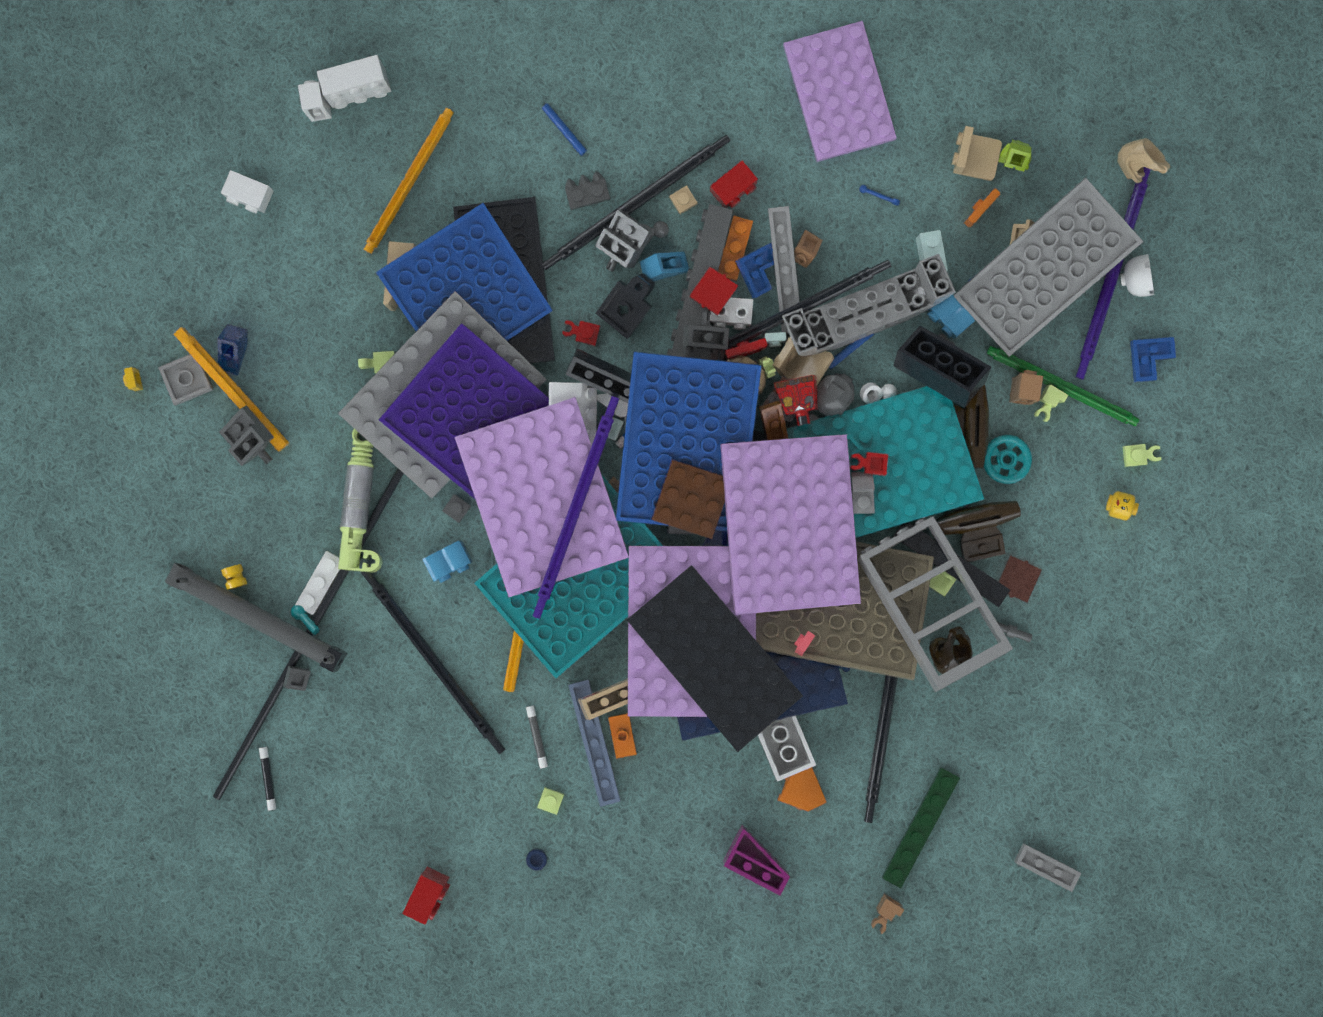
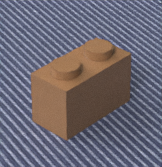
(1026, 388)

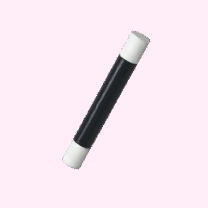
(267, 778)

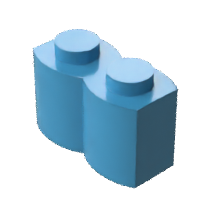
(951, 316)
(447, 561)

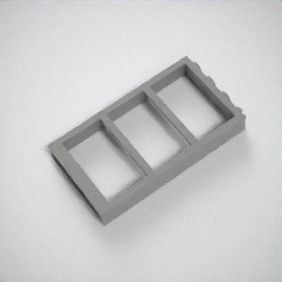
(969, 666)

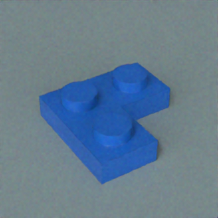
(753, 267)
(1145, 353)

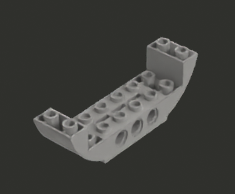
(870, 309)

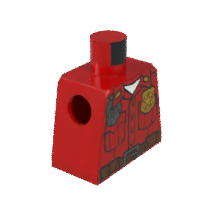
(798, 397)

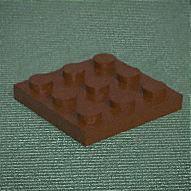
(690, 499)

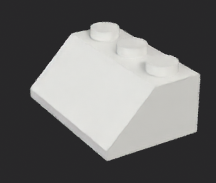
(586, 399)

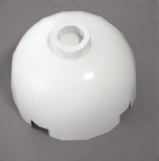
(1138, 276)

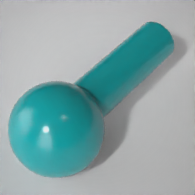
(299, 613)

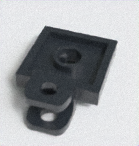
(634, 298)

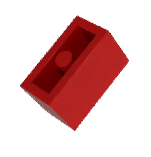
(734, 185)

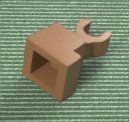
(888, 909)

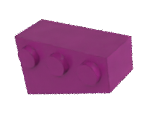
(755, 862)

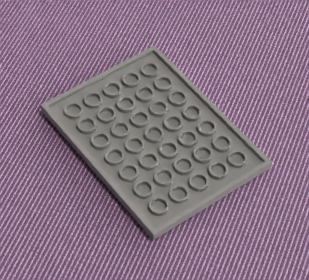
(387, 384)

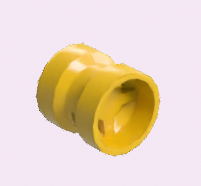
(234, 576)

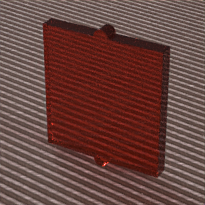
(1019, 578)

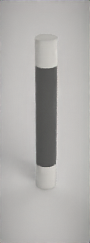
(536, 736)

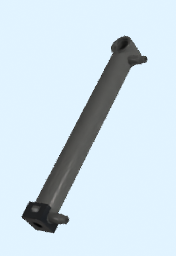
(185, 579)

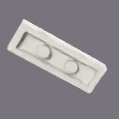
(319, 583)

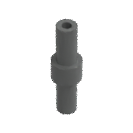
(1012, 631)

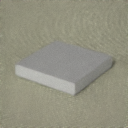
(185, 379)

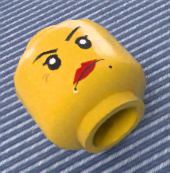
(1121, 505)

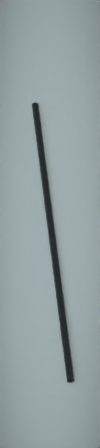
(296, 655)

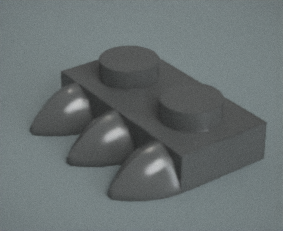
(586, 192)

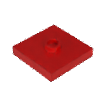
(745, 349)

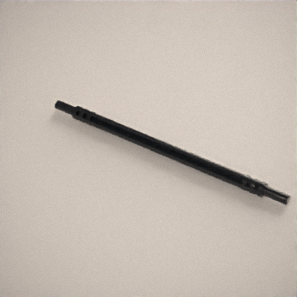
(637, 201)
(809, 303)
(433, 661)
(880, 746)

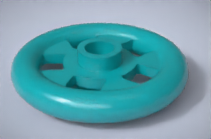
(1013, 475)

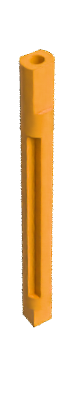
(226, 383)

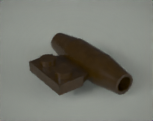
(975, 426)
(979, 528)

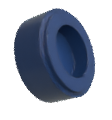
(536, 859)

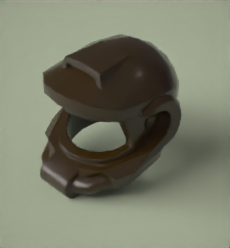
(946, 655)

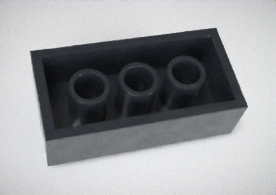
(942, 366)

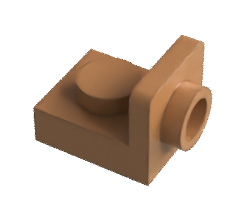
(806, 248)

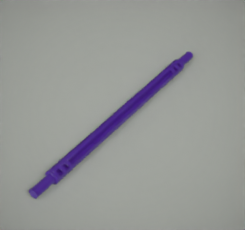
(1110, 282)
(575, 507)

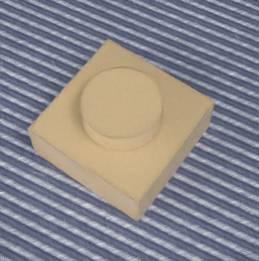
(683, 199)

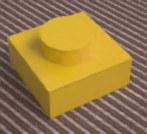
(132, 379)

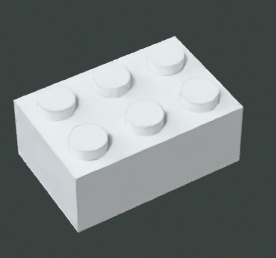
(354, 82)
(786, 748)

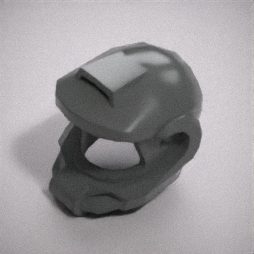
(835, 394)

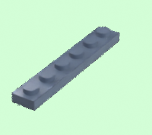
(595, 748)

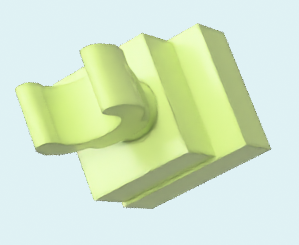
(1050, 397)

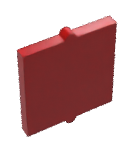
(713, 291)

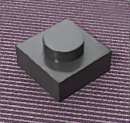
(456, 508)
(296, 678)

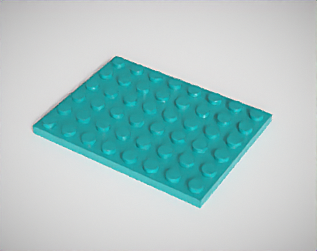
(926, 456)
(579, 607)

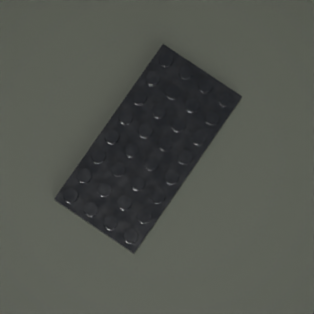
(521, 228)
(714, 658)

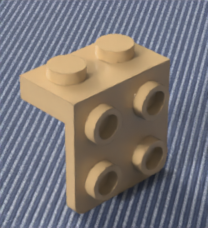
(976, 155)
(793, 366)

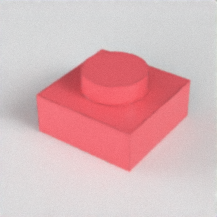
(803, 642)

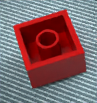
(424, 899)

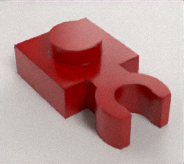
(585, 332)
(872, 463)

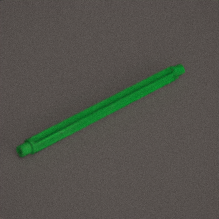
(1072, 390)

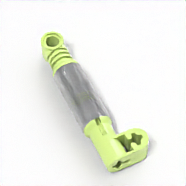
(356, 508)

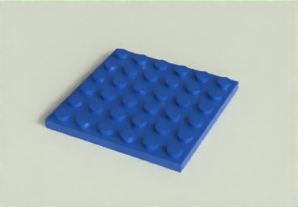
(475, 263)

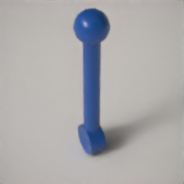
(863, 189)

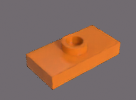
(981, 206)
(622, 735)

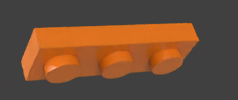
(735, 247)

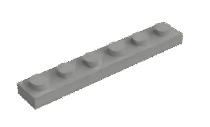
(783, 258)

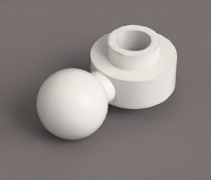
(876, 392)

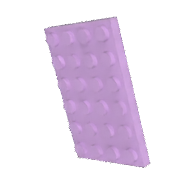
(839, 91)

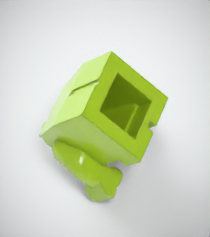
(1016, 155)

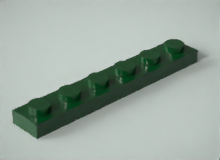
(920, 827)

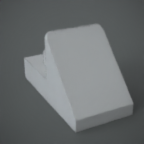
(862, 493)

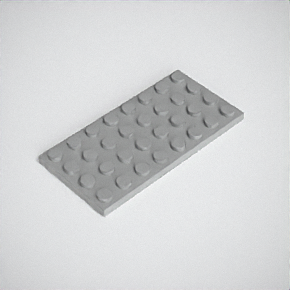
(1048, 267)

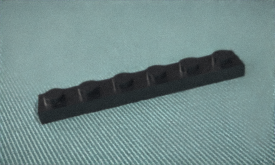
(986, 585)

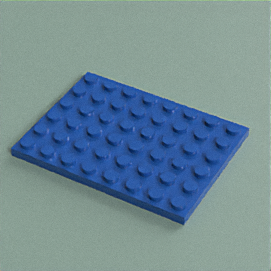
(681, 413)

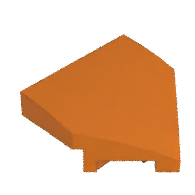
(802, 791)

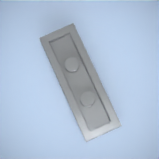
(1047, 867)

